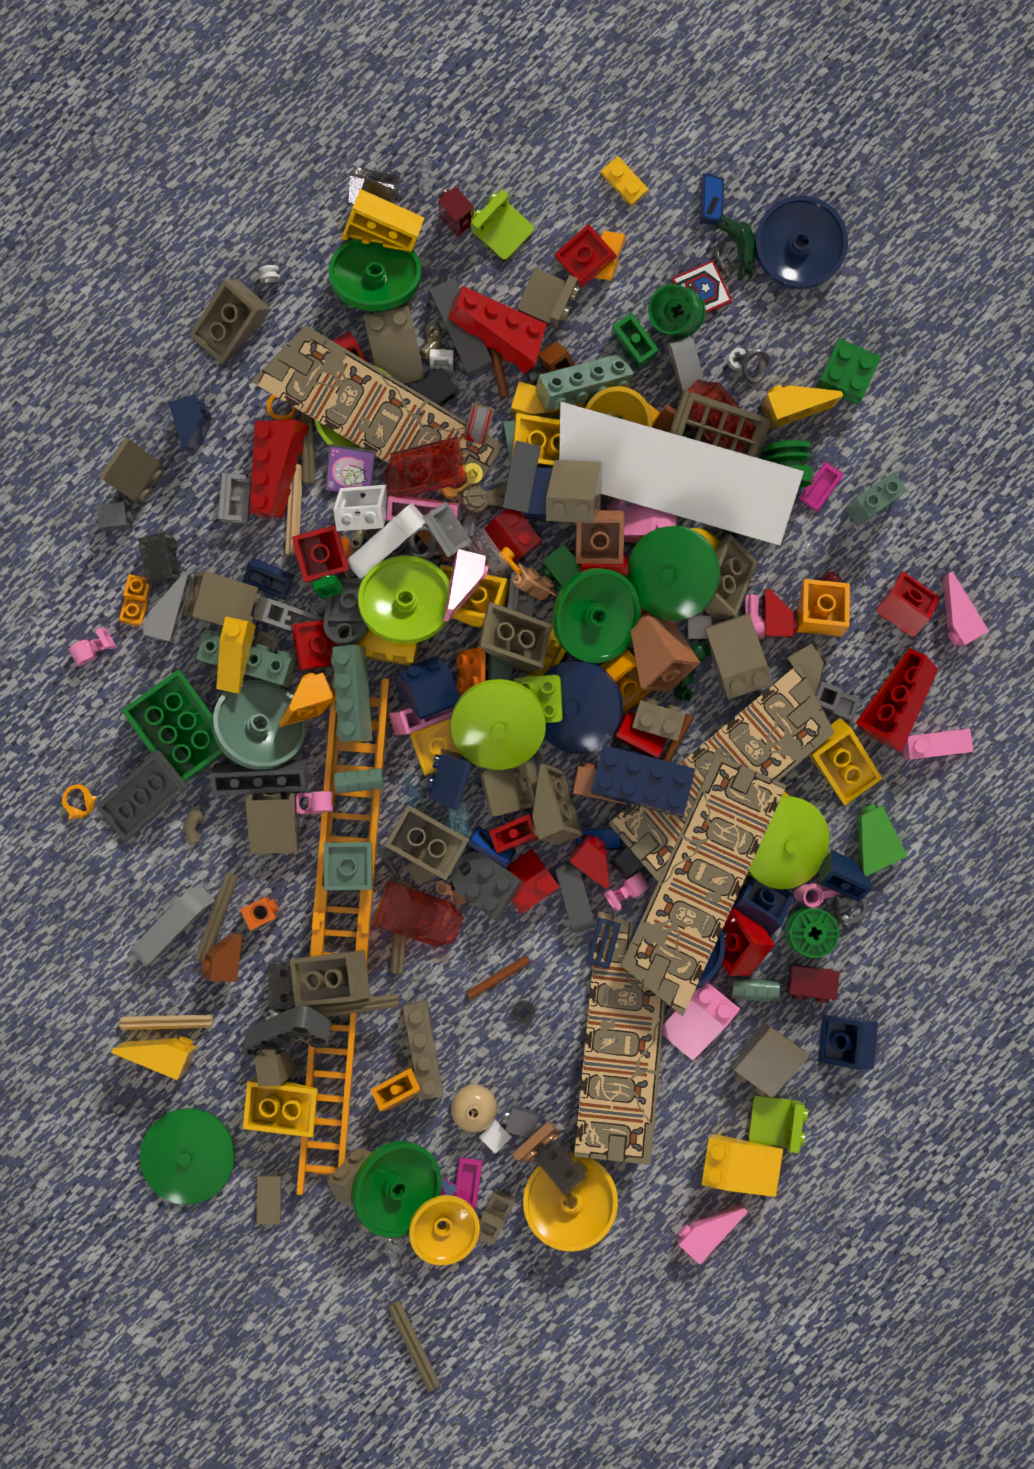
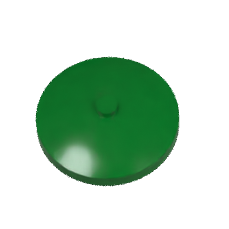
(374, 275)
(674, 572)
(596, 615)
(187, 1156)
(393, 1186)

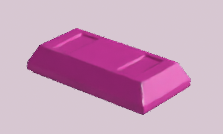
(824, 483)
(468, 1180)

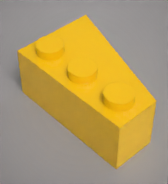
(382, 222)
(387, 651)

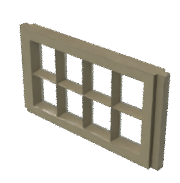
(683, 410)

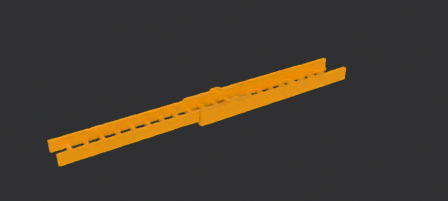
(364, 918)

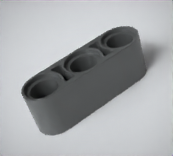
(575, 897)

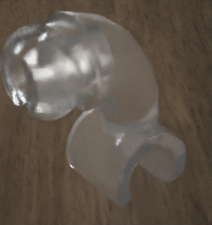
(425, 165)
(804, 546)

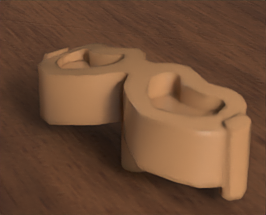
(444, 888)

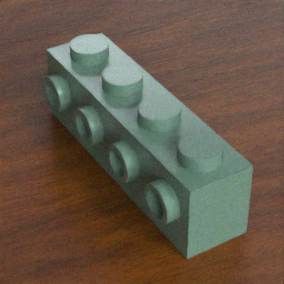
(583, 381)
(261, 663)
(352, 693)

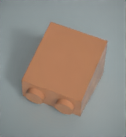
(661, 654)

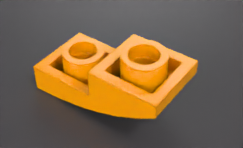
(615, 242)
(135, 600)

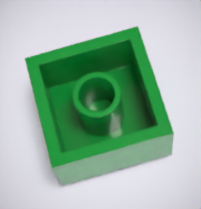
(848, 370)

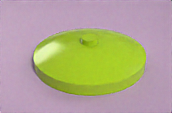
(404, 599)
(498, 724)
(792, 845)

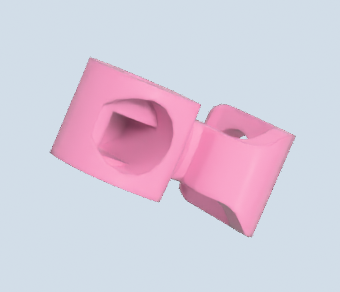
(86, 651)
(318, 802)
(631, 887)

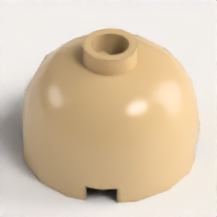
(478, 1098)

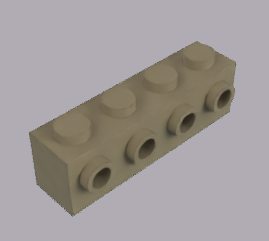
(423, 1048)

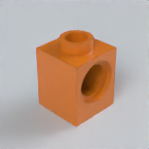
(251, 917)

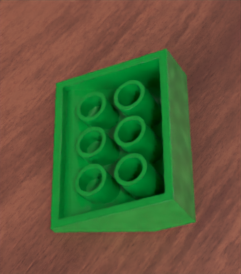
(176, 724)

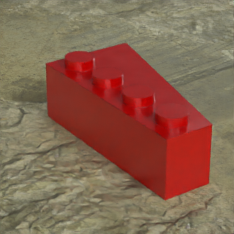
(499, 327)
(274, 464)
(899, 701)

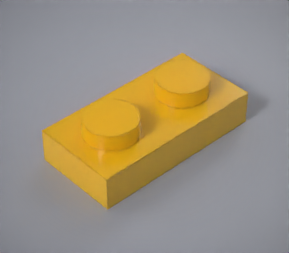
(624, 181)

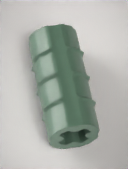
(359, 780)
(754, 990)

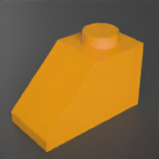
(396, 1090)

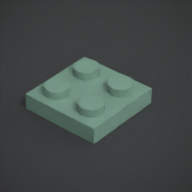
(348, 866)

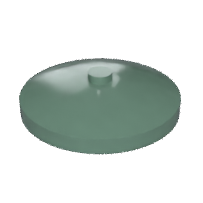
(249, 729)

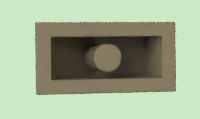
(810, 662)
(273, 1067)

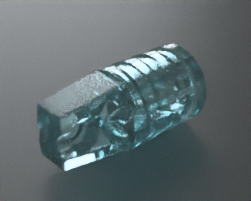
(459, 817)

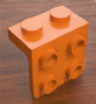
(470, 669)

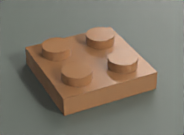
(536, 1142)

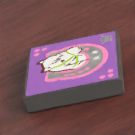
(349, 468)

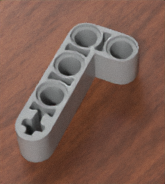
(685, 363)
(172, 924)

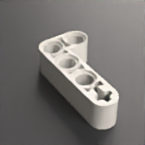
(386, 540)

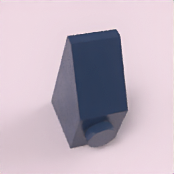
(843, 876)

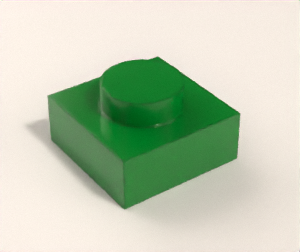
(328, 586)

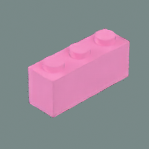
(397, 504)

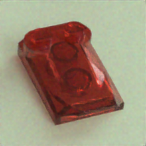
(716, 391)
(426, 468)
(417, 915)

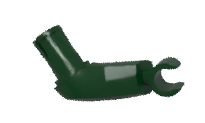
(744, 240)
(701, 651)

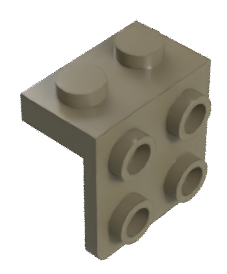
(548, 297)
(658, 720)
(510, 788)

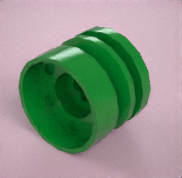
(664, 310)
(792, 454)
(800, 923)

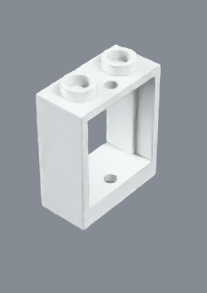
(371, 508)

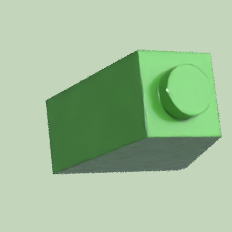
(877, 840)

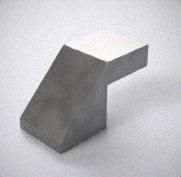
(836, 701)

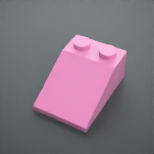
(641, 519)
(702, 1022)

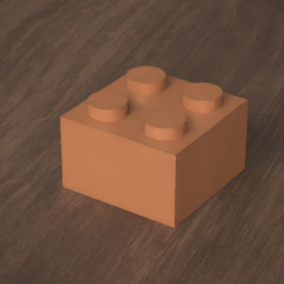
(602, 540)

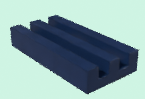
(597, 962)

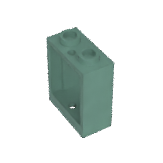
(876, 499)

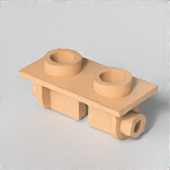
(533, 583)

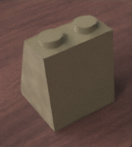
(574, 491)
(216, 596)
(272, 823)
(768, 1061)

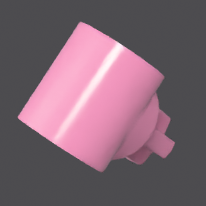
(752, 608)
(818, 894)

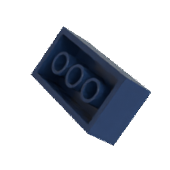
(643, 781)

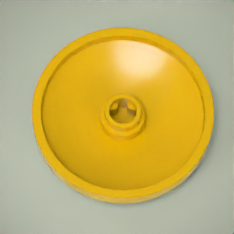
(575, 1220)

